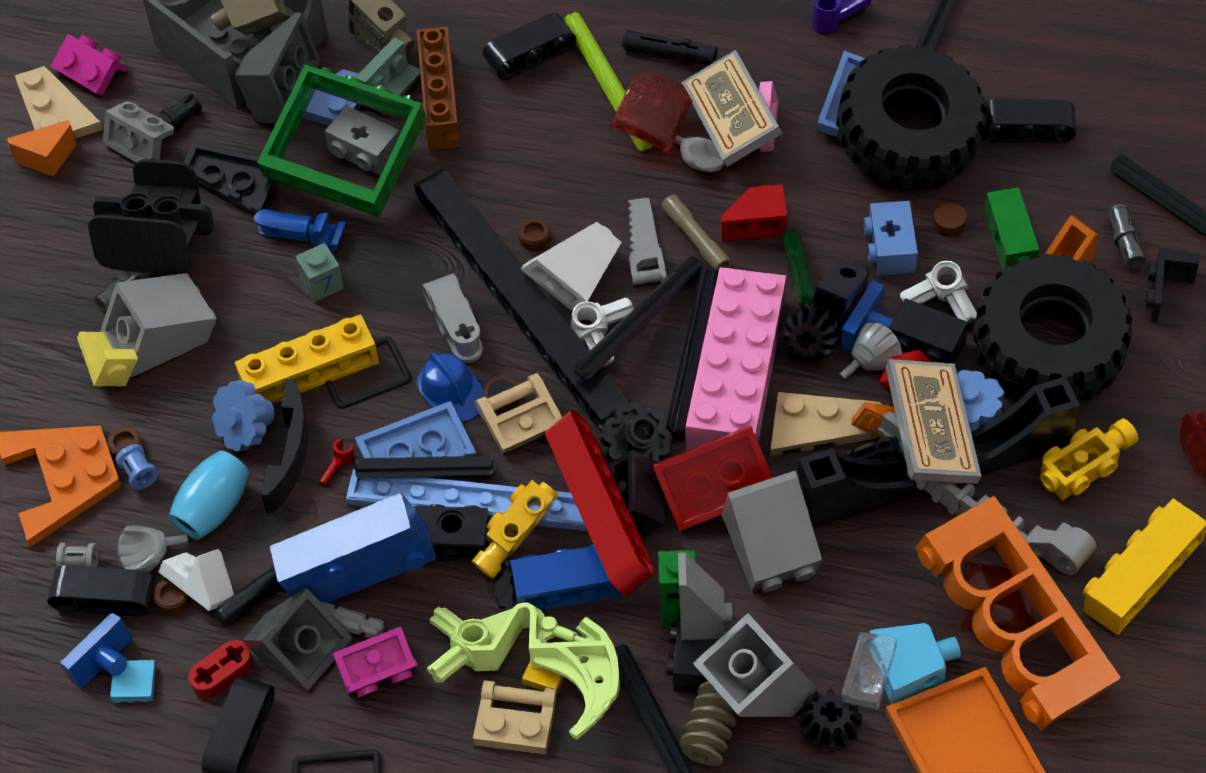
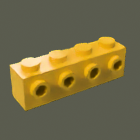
(310, 359)
(1144, 566)

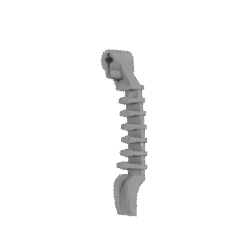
(1064, 548)

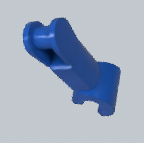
(300, 228)

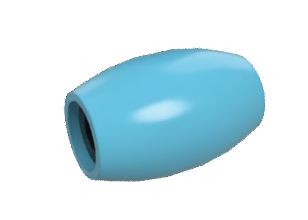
(209, 495)

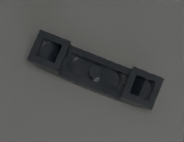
(282, 479)

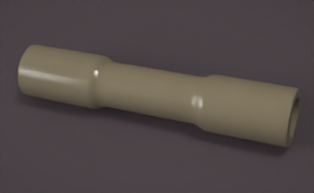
(684, 219)

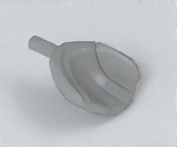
(700, 153)
(872, 349)
(144, 547)

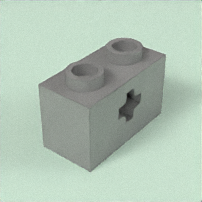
(361, 140)

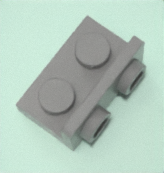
(135, 132)

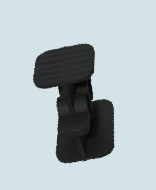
(153, 222)

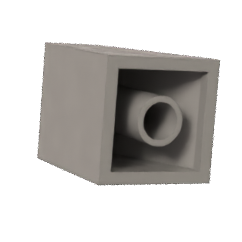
(157, 319)
(772, 532)
(755, 673)

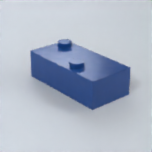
(354, 550)

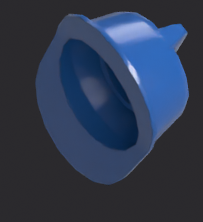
(449, 379)

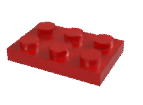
(703, 476)

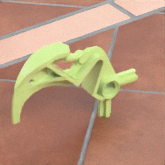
(582, 659)

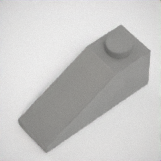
(701, 602)

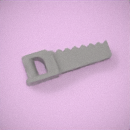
(644, 244)

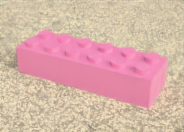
(736, 355)

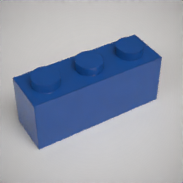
(562, 579)

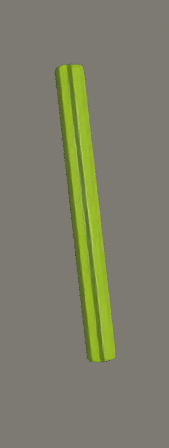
(600, 67)

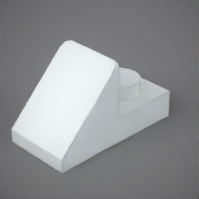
(200, 577)

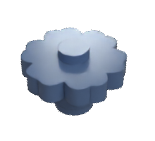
(981, 398)
(241, 415)

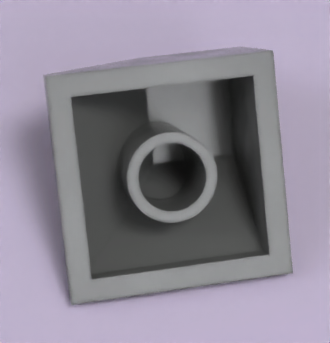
(298, 639)

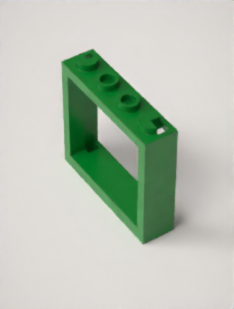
(326, 186)

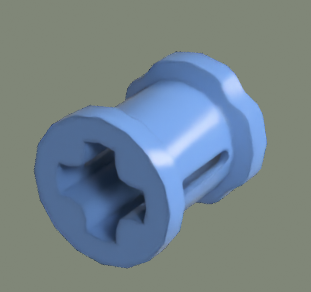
(137, 466)

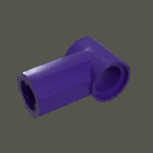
(829, 13)

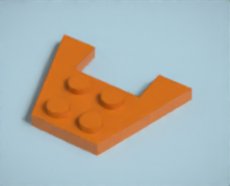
(75, 471)

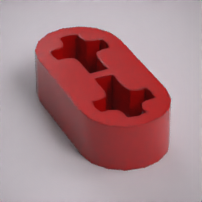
(220, 669)

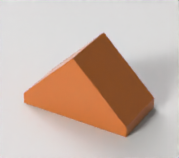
(44, 148)
(1075, 240)

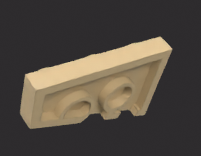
(53, 103)
(814, 420)

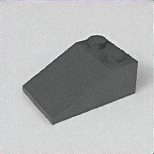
(273, 68)

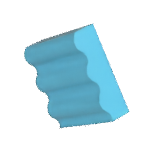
(135, 682)

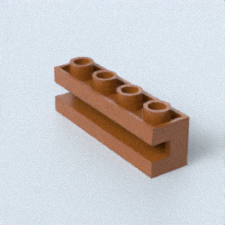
(438, 88)

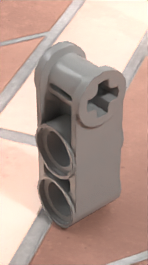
(454, 317)

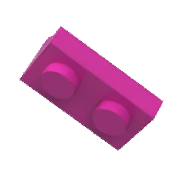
(86, 64)
(375, 661)

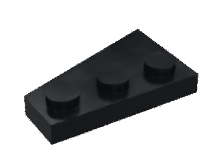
(231, 176)

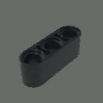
(529, 46)
(1029, 121)
(101, 590)
(238, 727)

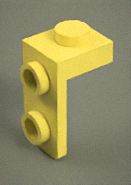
(104, 363)

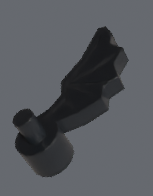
(504, 589)

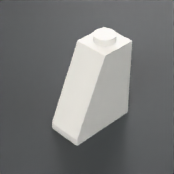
(575, 265)

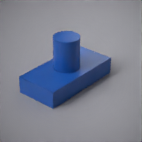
(864, 312)
(98, 652)

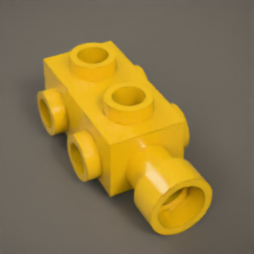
(1068, 469)
(516, 519)

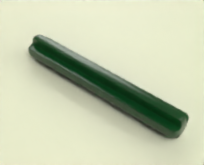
(798, 266)

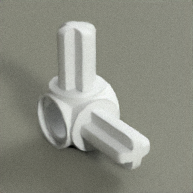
(953, 293)
(601, 318)

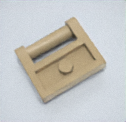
(521, 423)
(514, 728)

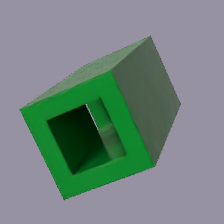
(1010, 226)
(670, 585)

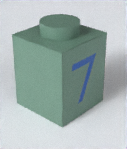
(319, 272)

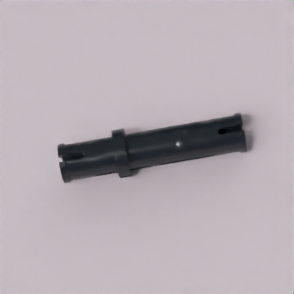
(683, 49)

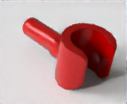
(341, 458)

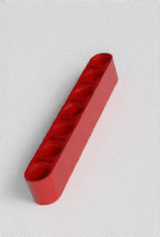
(600, 503)

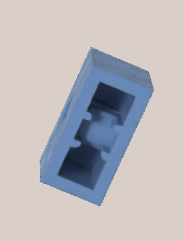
(892, 238)

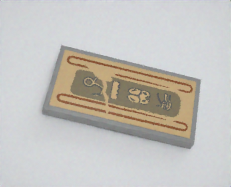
(732, 108)
(932, 421)

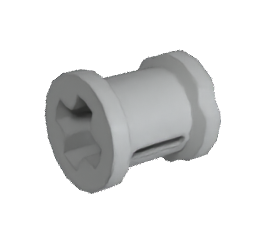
(77, 555)

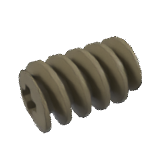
(708, 727)

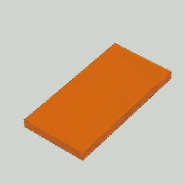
(962, 729)

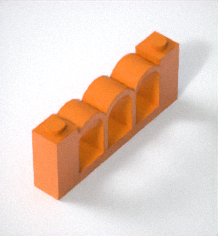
(1044, 697)

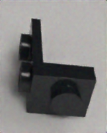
(1170, 266)

